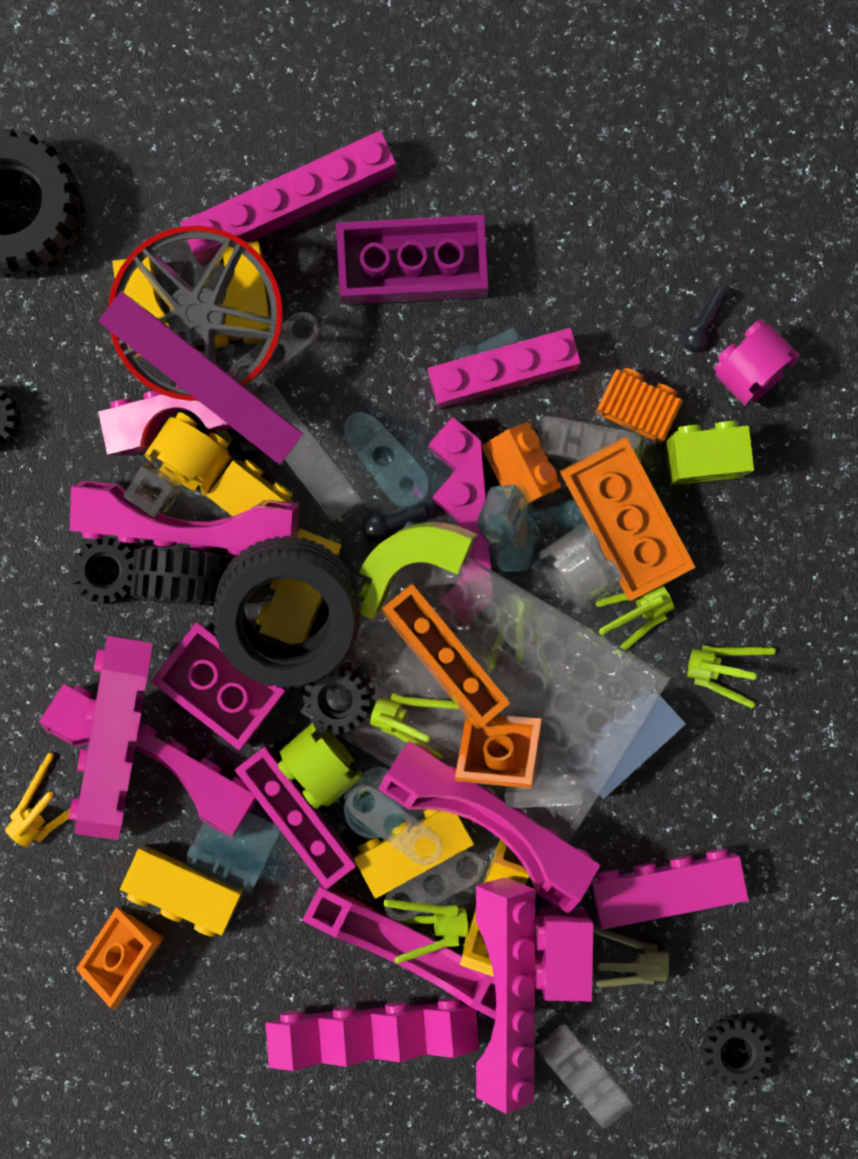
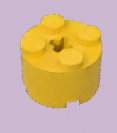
(189, 454)

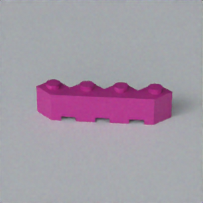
(464, 490)
(112, 738)
(367, 1034)

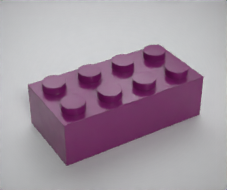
(412, 259)

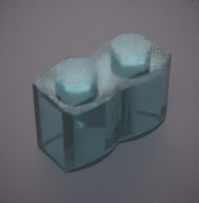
(508, 528)

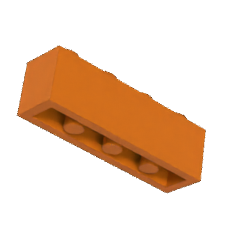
(445, 656)

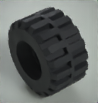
(176, 575)

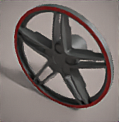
(198, 310)

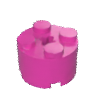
(755, 363)

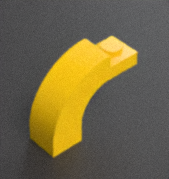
(506, 865)

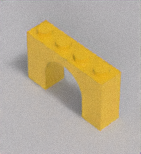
(245, 292)

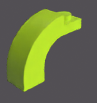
(428, 542)

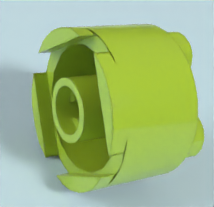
(319, 766)

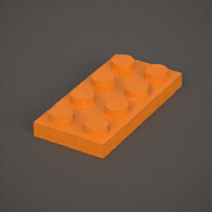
(627, 518)

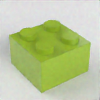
(708, 454)

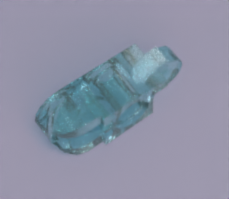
(365, 438)

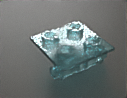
(236, 859)

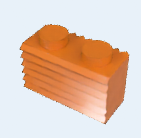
(639, 405)
(521, 462)

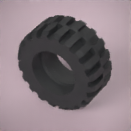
(59, 210)

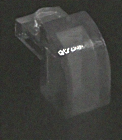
(152, 491)

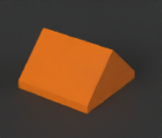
(501, 752)
(119, 957)

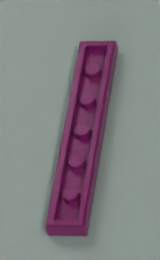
(200, 377)

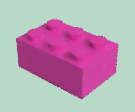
(214, 690)
(564, 954)

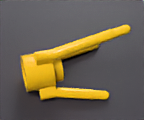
(27, 824)

